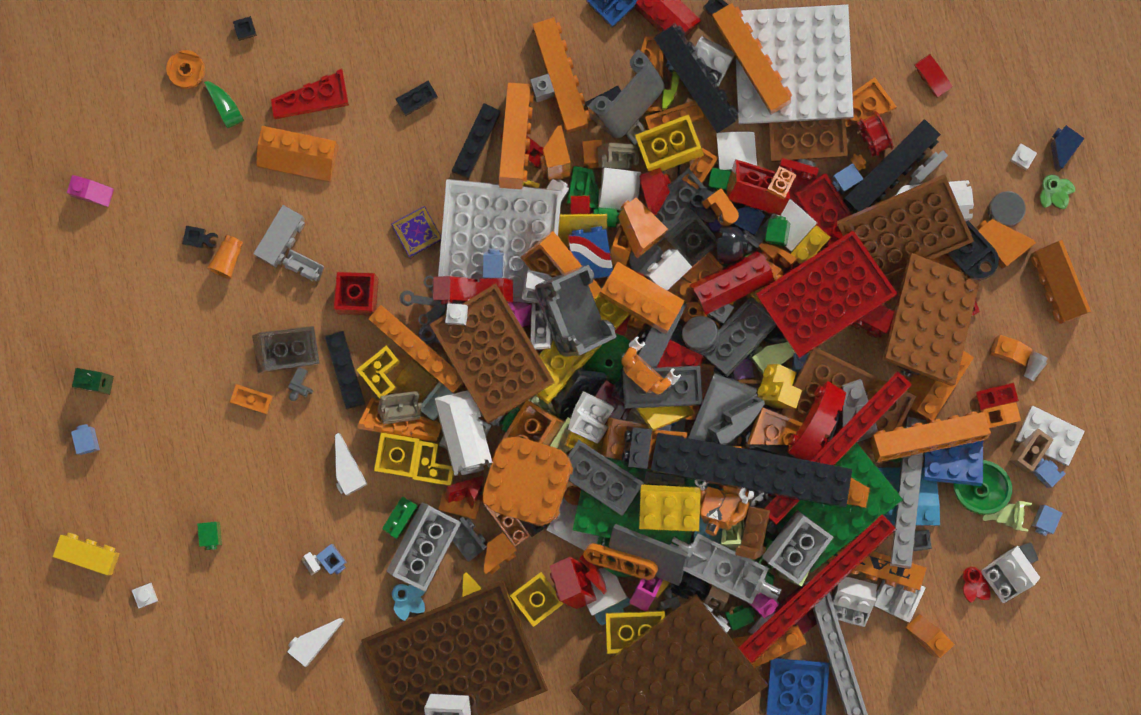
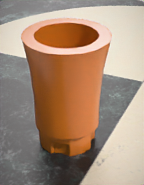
(226, 257)

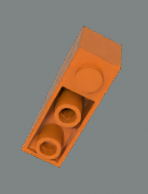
(512, 527)

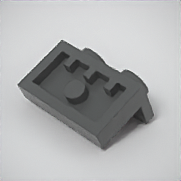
(467, 540)

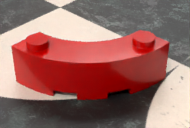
(461, 289)
(819, 421)

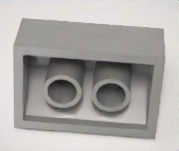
(797, 547)

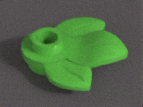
(1058, 194)

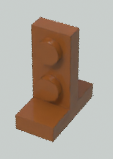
(754, 534)

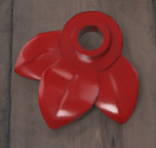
(977, 587)

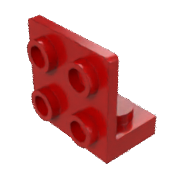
(804, 175)

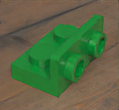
(400, 517)

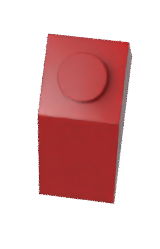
(655, 188)

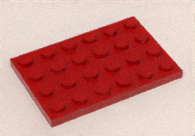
(826, 294)

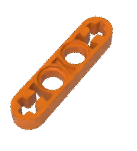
(620, 564)

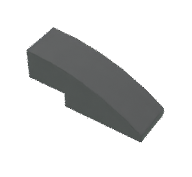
(736, 420)

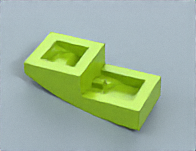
(668, 95)

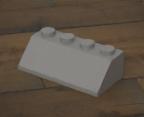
(423, 546)

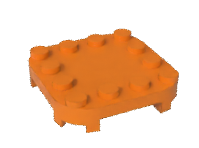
(527, 480)

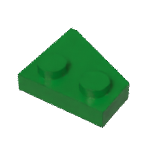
(583, 184)

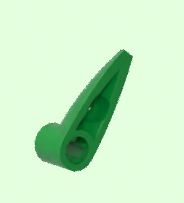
(226, 106)

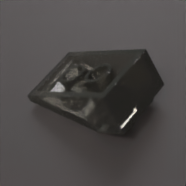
(285, 349)

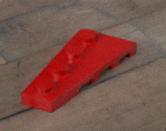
(318, 96)

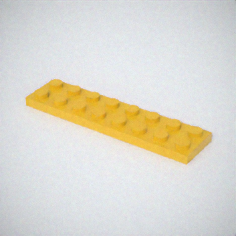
(564, 367)

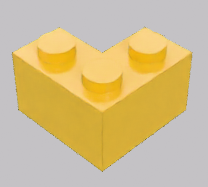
(810, 245)
(375, 372)
(778, 389)
(426, 466)

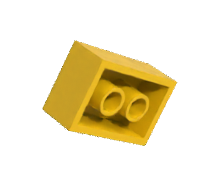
(669, 144)
(670, 507)
(627, 626)

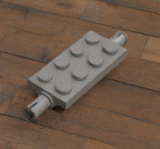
(725, 569)

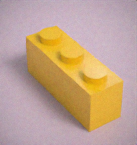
(86, 553)

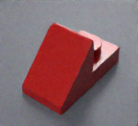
(467, 489)

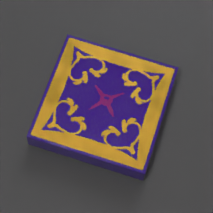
(417, 231)

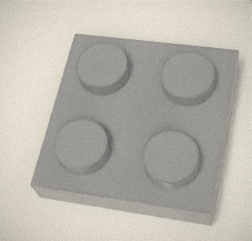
(932, 163)

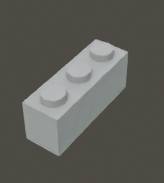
(280, 236)

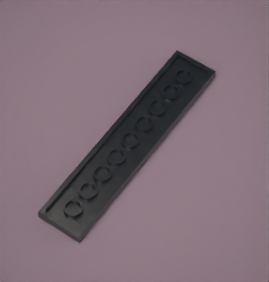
(751, 470)

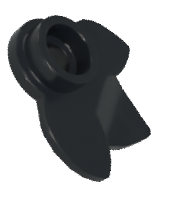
(704, 214)

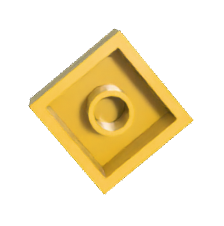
(396, 455)
(536, 599)

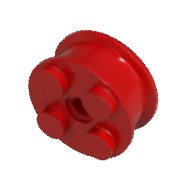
(875, 134)

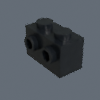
(637, 447)

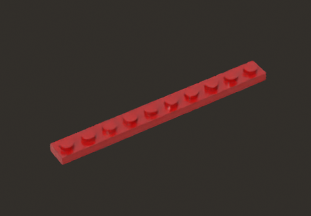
(848, 436)
(817, 588)

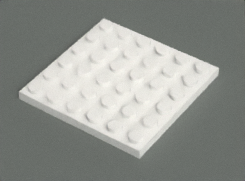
(811, 56)
(493, 217)

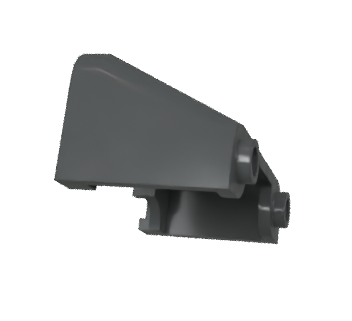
(632, 102)
(573, 312)
(720, 396)

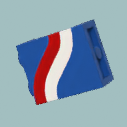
(592, 250)

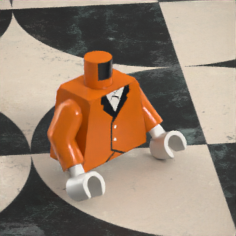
(643, 373)
(722, 508)

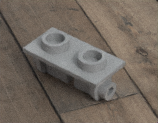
(307, 267)

